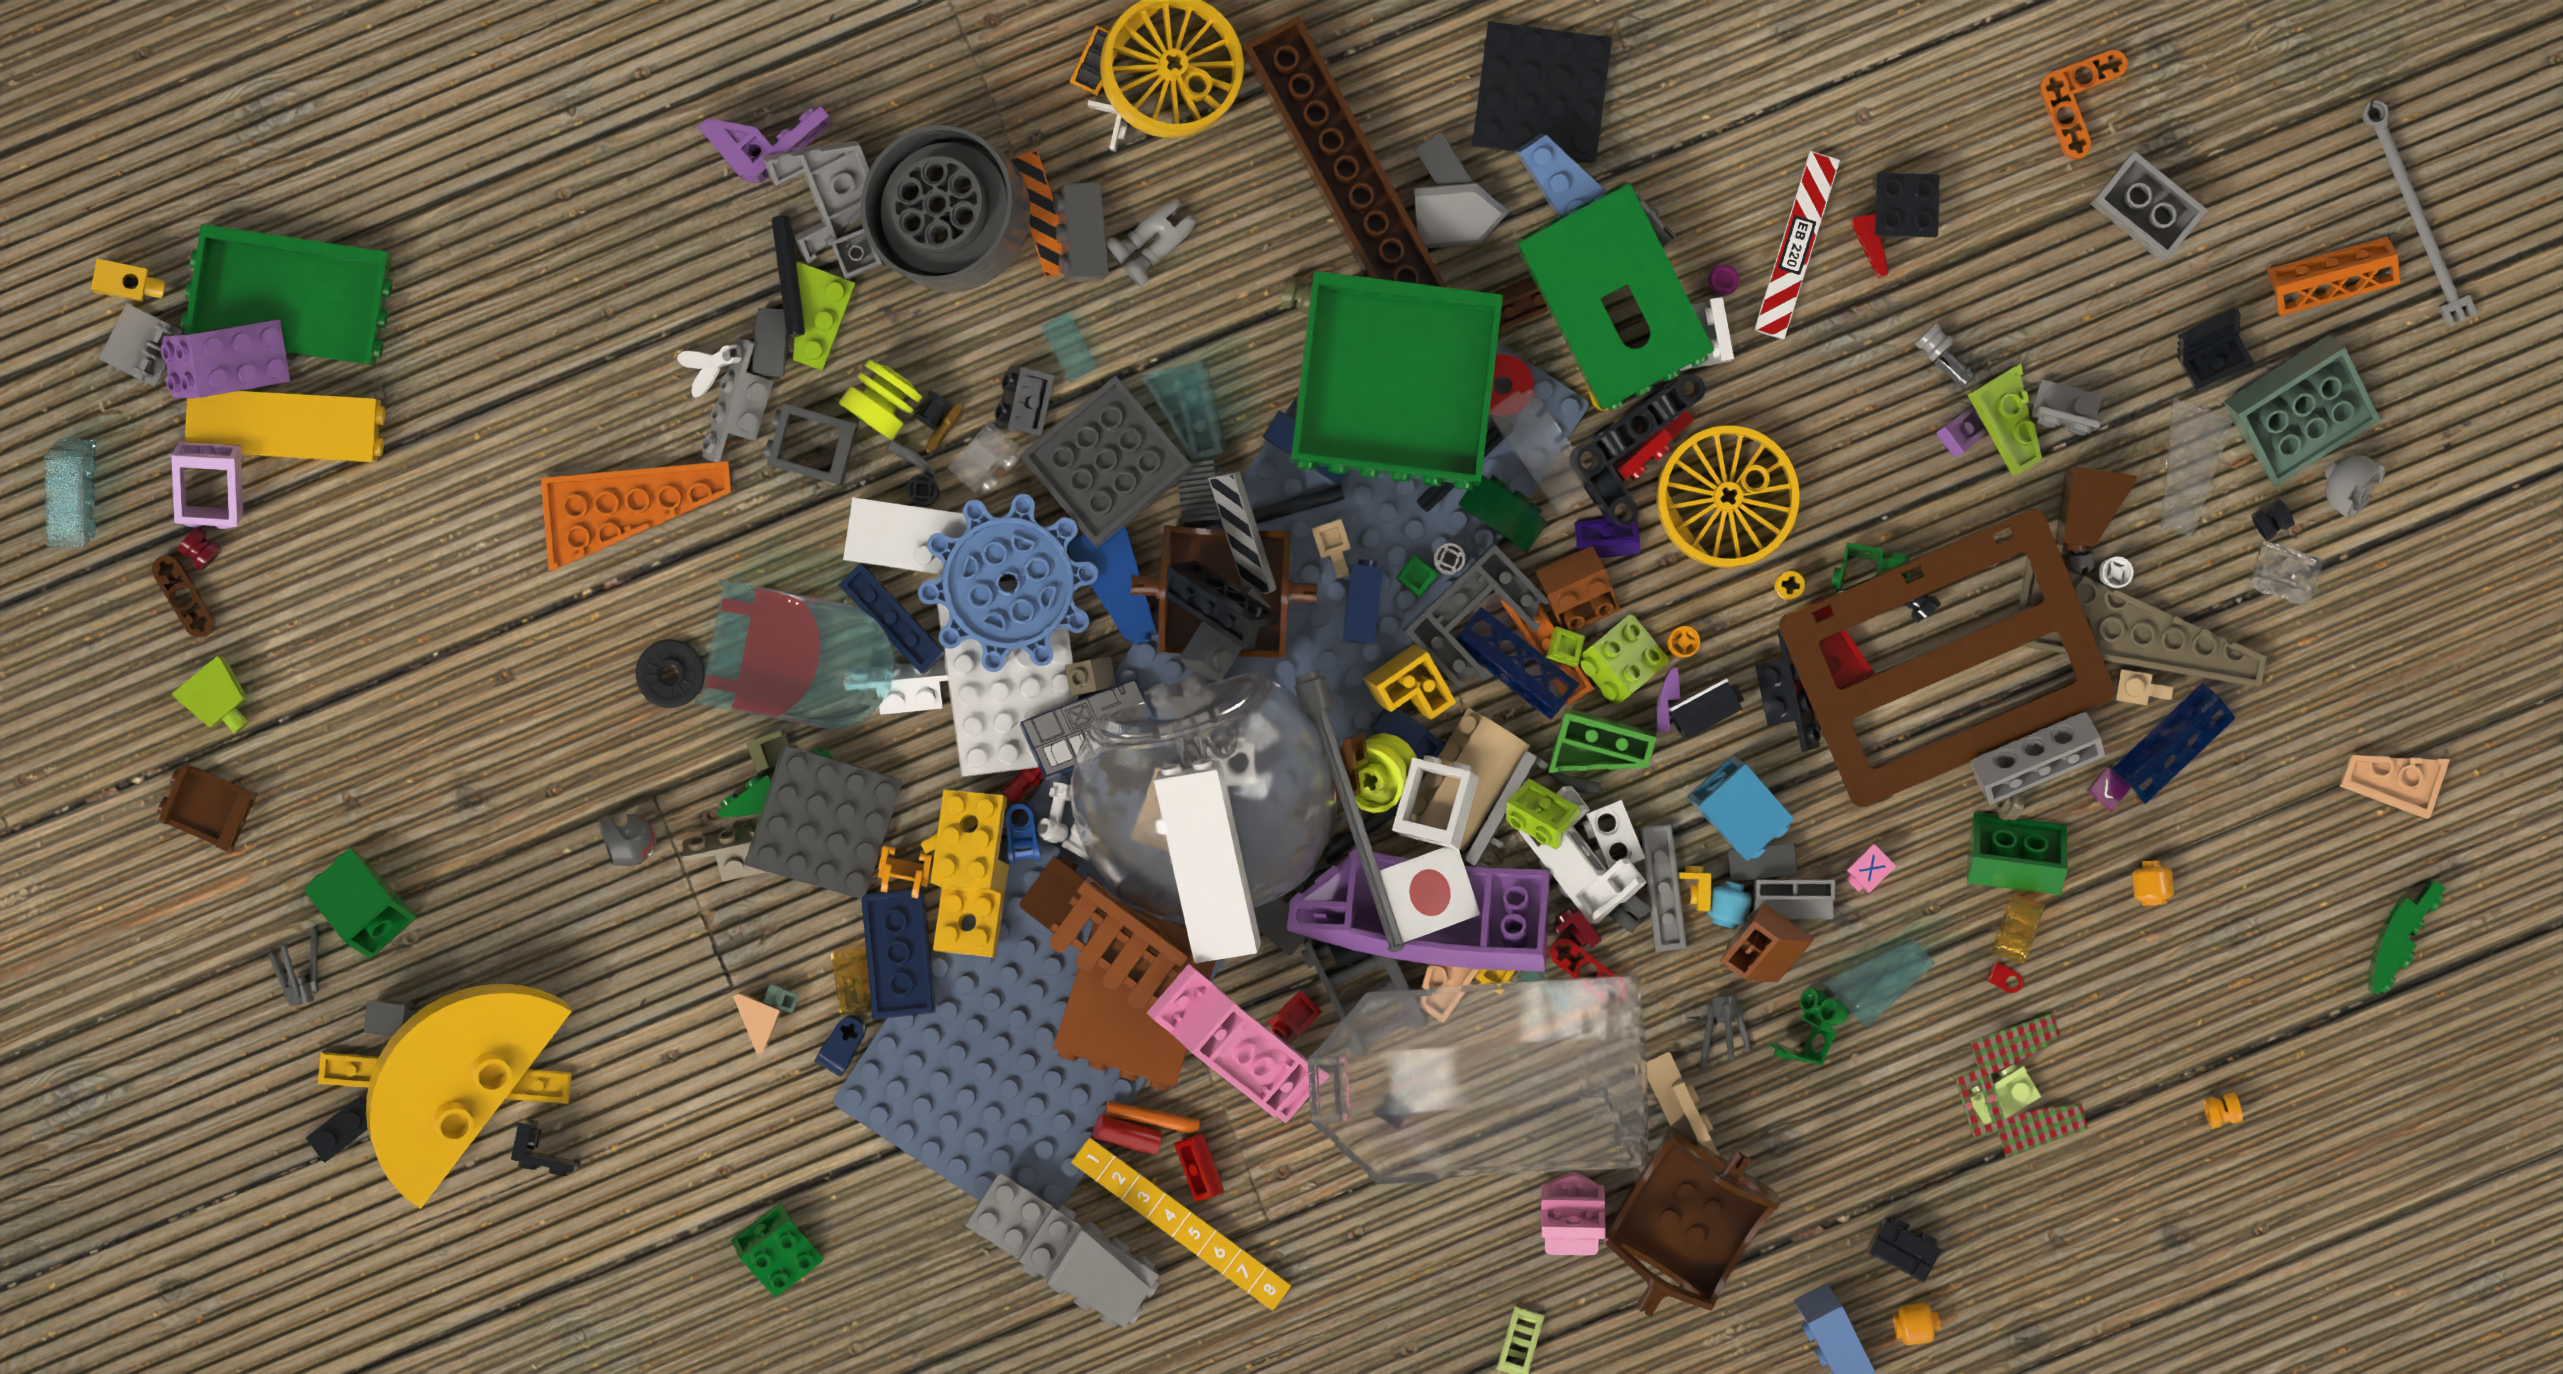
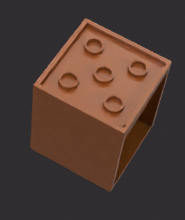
(1112, 1033)

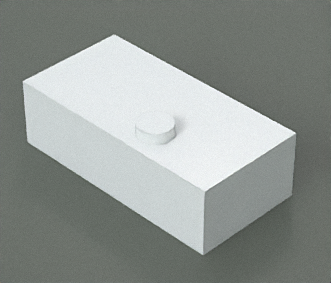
(898, 535)

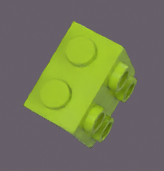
(1623, 660)

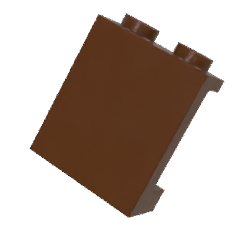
(206, 806)

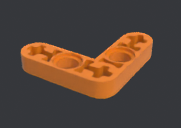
(2070, 88)

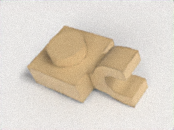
(1332, 542)
(2137, 688)

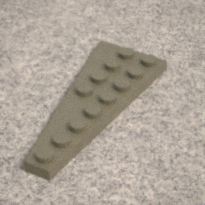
(2147, 637)

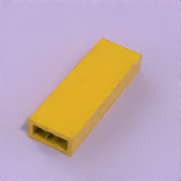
(289, 425)

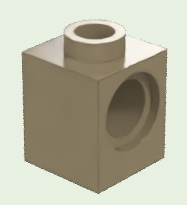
(1090, 676)

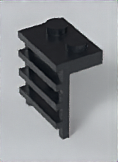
(2213, 351)

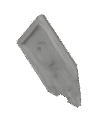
(1456, 214)

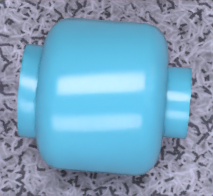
(1729, 905)

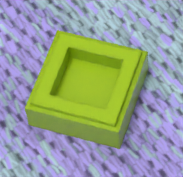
(1565, 646)

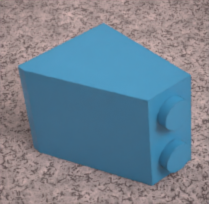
(1741, 808)

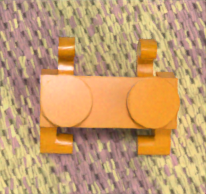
(904, 870)

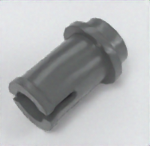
(1957, 370)

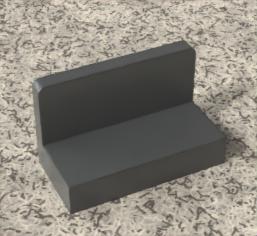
(1273, 921)

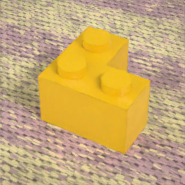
(1410, 677)

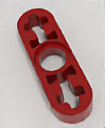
(1574, 950)

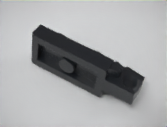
(340, 1130)

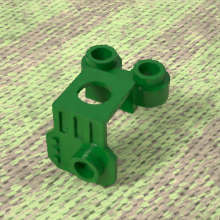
(1877, 555)
(1822, 1014)

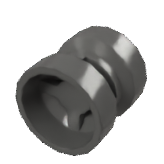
(1635, 907)

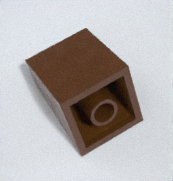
(2089, 505)

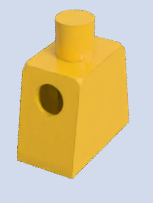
(111, 276)

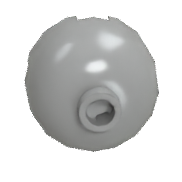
(2351, 483)

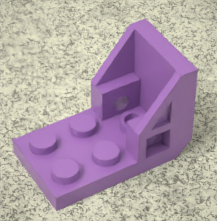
(740, 141)

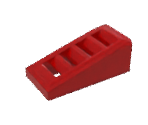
(1872, 245)

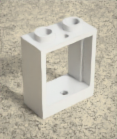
(1459, 816)

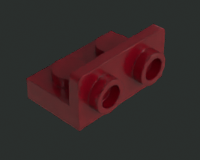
(1582, 930)

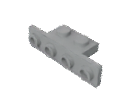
(739, 404)

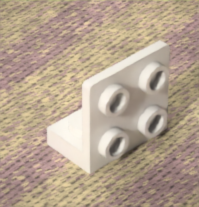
(1714, 322)

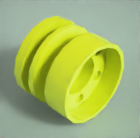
(880, 399)

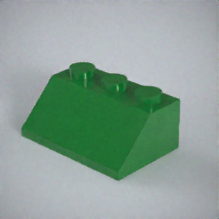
(2017, 854)

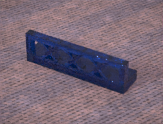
(1509, 672)
(2171, 739)

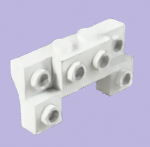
(1580, 871)

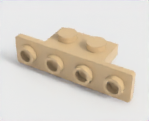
(1678, 1100)

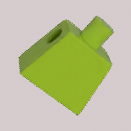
(214, 695)

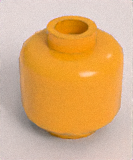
(2153, 883)
(1916, 1323)

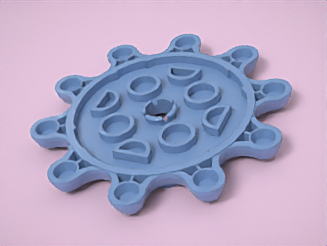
(1003, 547)

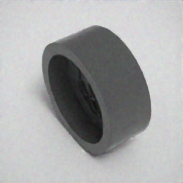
(972, 251)

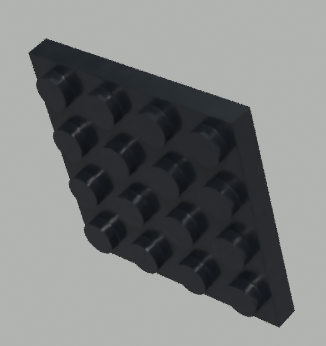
(1542, 85)

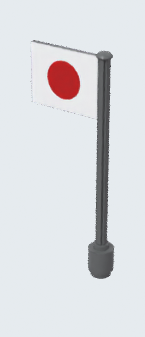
(1410, 895)

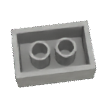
(2148, 206)

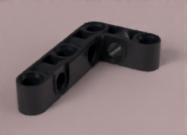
(1619, 438)

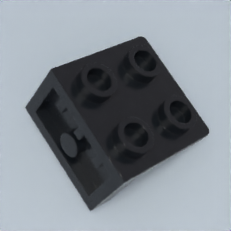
(1906, 205)
(528, 1139)

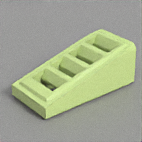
(1523, 1314)

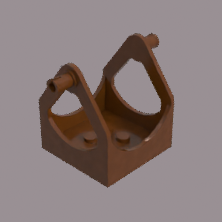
(1213, 551)
(1688, 1220)

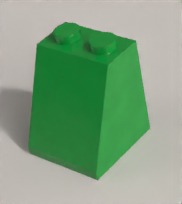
(359, 903)

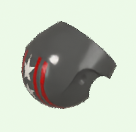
(630, 843)

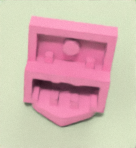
(1572, 1215)

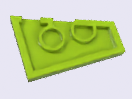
(823, 307)
(2006, 417)

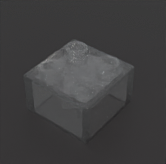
(985, 459)

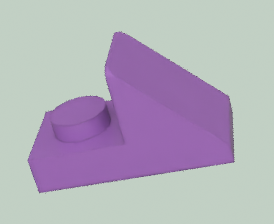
(1962, 431)

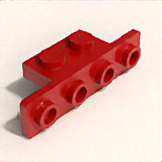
(1633, 462)

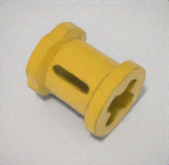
(1797, 579)

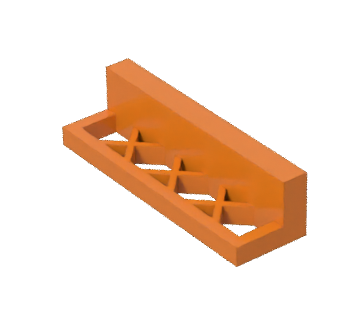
(2334, 269)

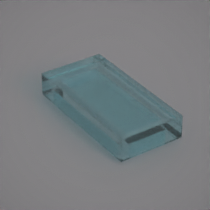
(1069, 347)

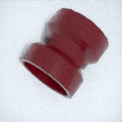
(199, 549)

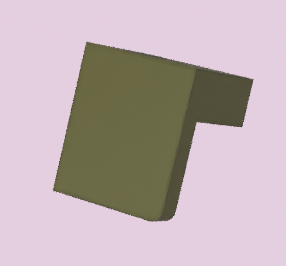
(767, 749)

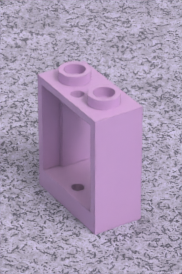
(207, 457)

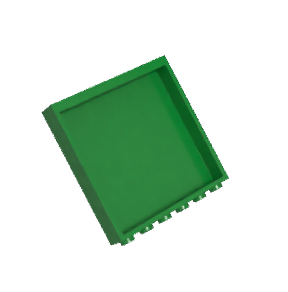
(1396, 380)

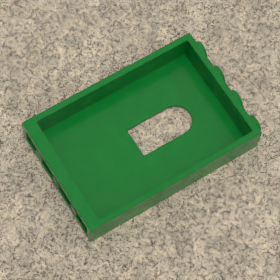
(1594, 254)

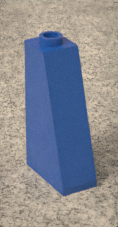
(1113, 585)

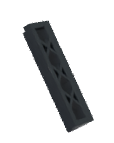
(1218, 602)

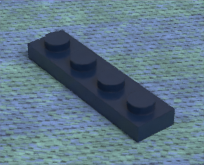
(896, 621)

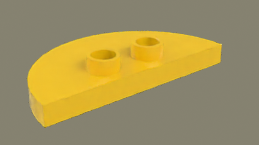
(449, 1077)

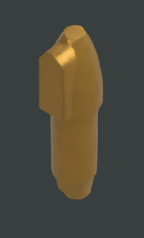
(948, 421)

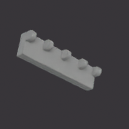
(1498, 813)

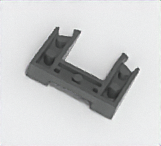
(1486, 573)

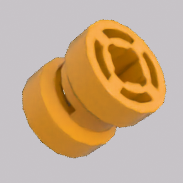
(1688, 641)
(2222, 1110)

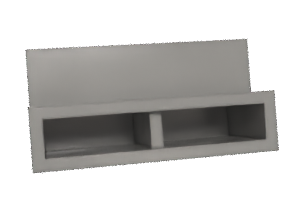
(1796, 897)

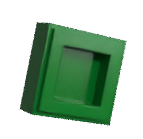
(1416, 575)

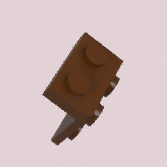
(1052, 892)

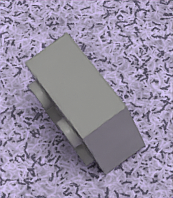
(855, 254)

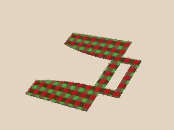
(2029, 1128)

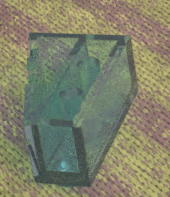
(1191, 408)
(70, 493)
(1878, 981)

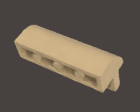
(1492, 756)

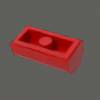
(1127, 1134)
(1199, 1167)

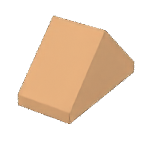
(758, 1018)

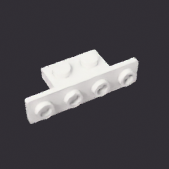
(914, 690)

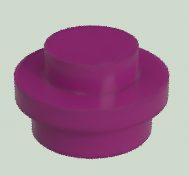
(1723, 280)

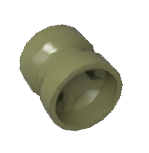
(1296, 295)

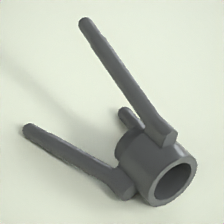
(297, 989)
(1725, 1011)

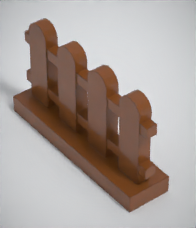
(1110, 927)

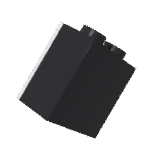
(1706, 708)

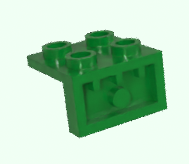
(776, 1250)

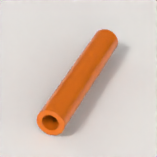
(1152, 1117)

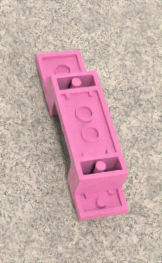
(1233, 1043)

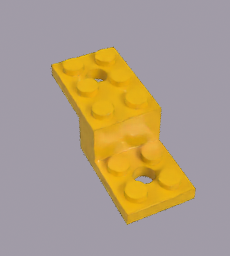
(969, 873)

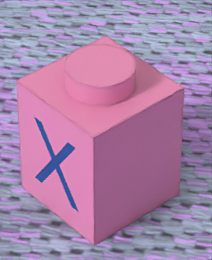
(1869, 869)

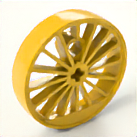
(1126, 27)
(1677, 529)

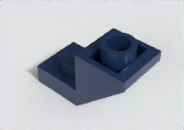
(1410, 731)

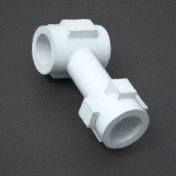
(1052, 828)

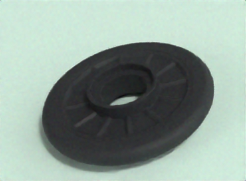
(650, 669)

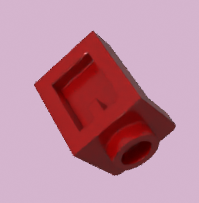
(1294, 1017)

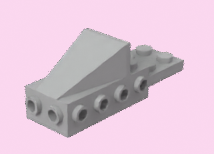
(1065, 1251)

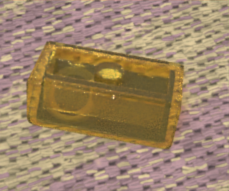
(852, 981)

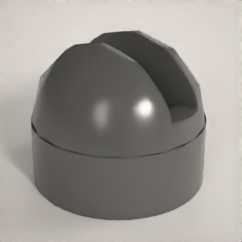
(2083, 560)

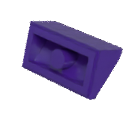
(1607, 538)

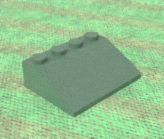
(2302, 409)

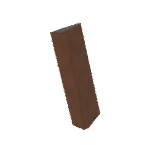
(1520, 303)

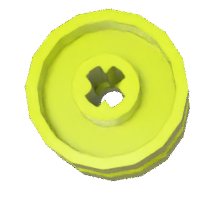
(1385, 773)

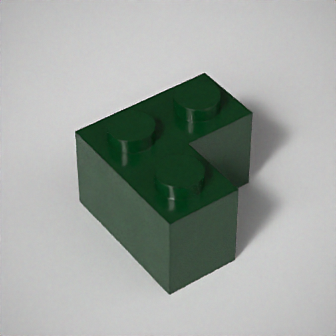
(1506, 513)

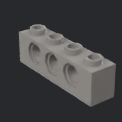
(2037, 758)

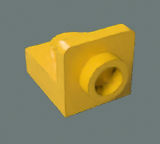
(1701, 892)

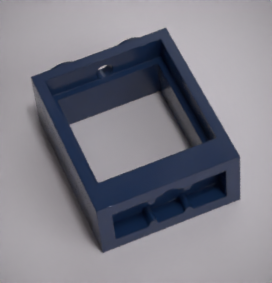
(1363, 602)

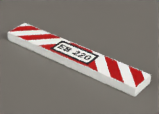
(1796, 245)

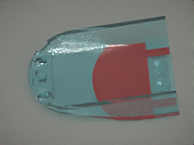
(796, 658)

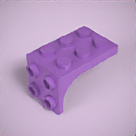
(225, 360)

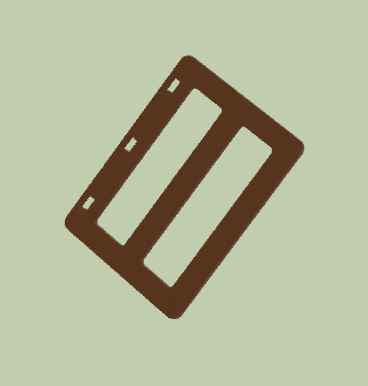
(2057, 612)

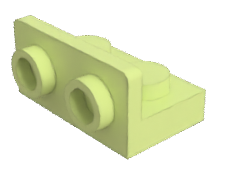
(2013, 1090)

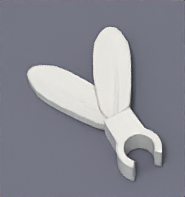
(709, 364)

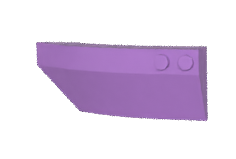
(1505, 935)

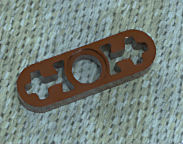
(178, 572)

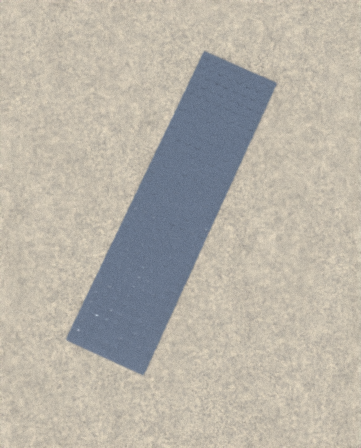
(981, 1076)

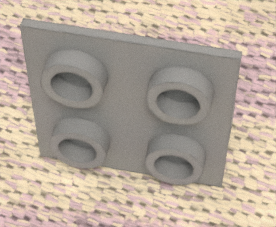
(137, 344)

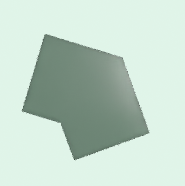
(781, 998)

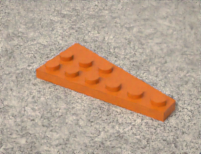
(607, 507)

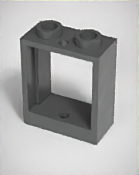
(841, 455)

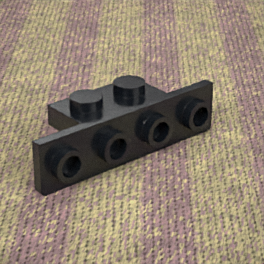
(1786, 699)

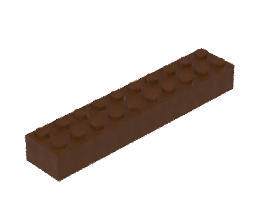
(1339, 156)

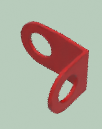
(1999, 975)

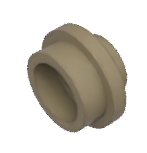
(2010, 807)

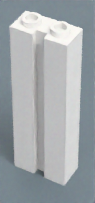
(1207, 861)

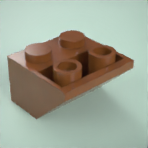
(1578, 590)
(1765, 946)

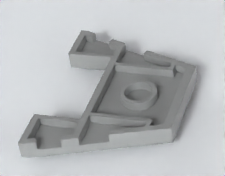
(836, 182)

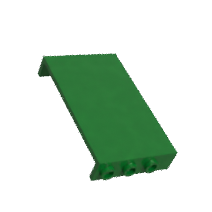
(319, 291)

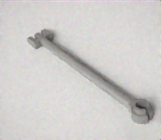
(2454, 302)

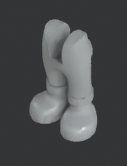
(1153, 224)

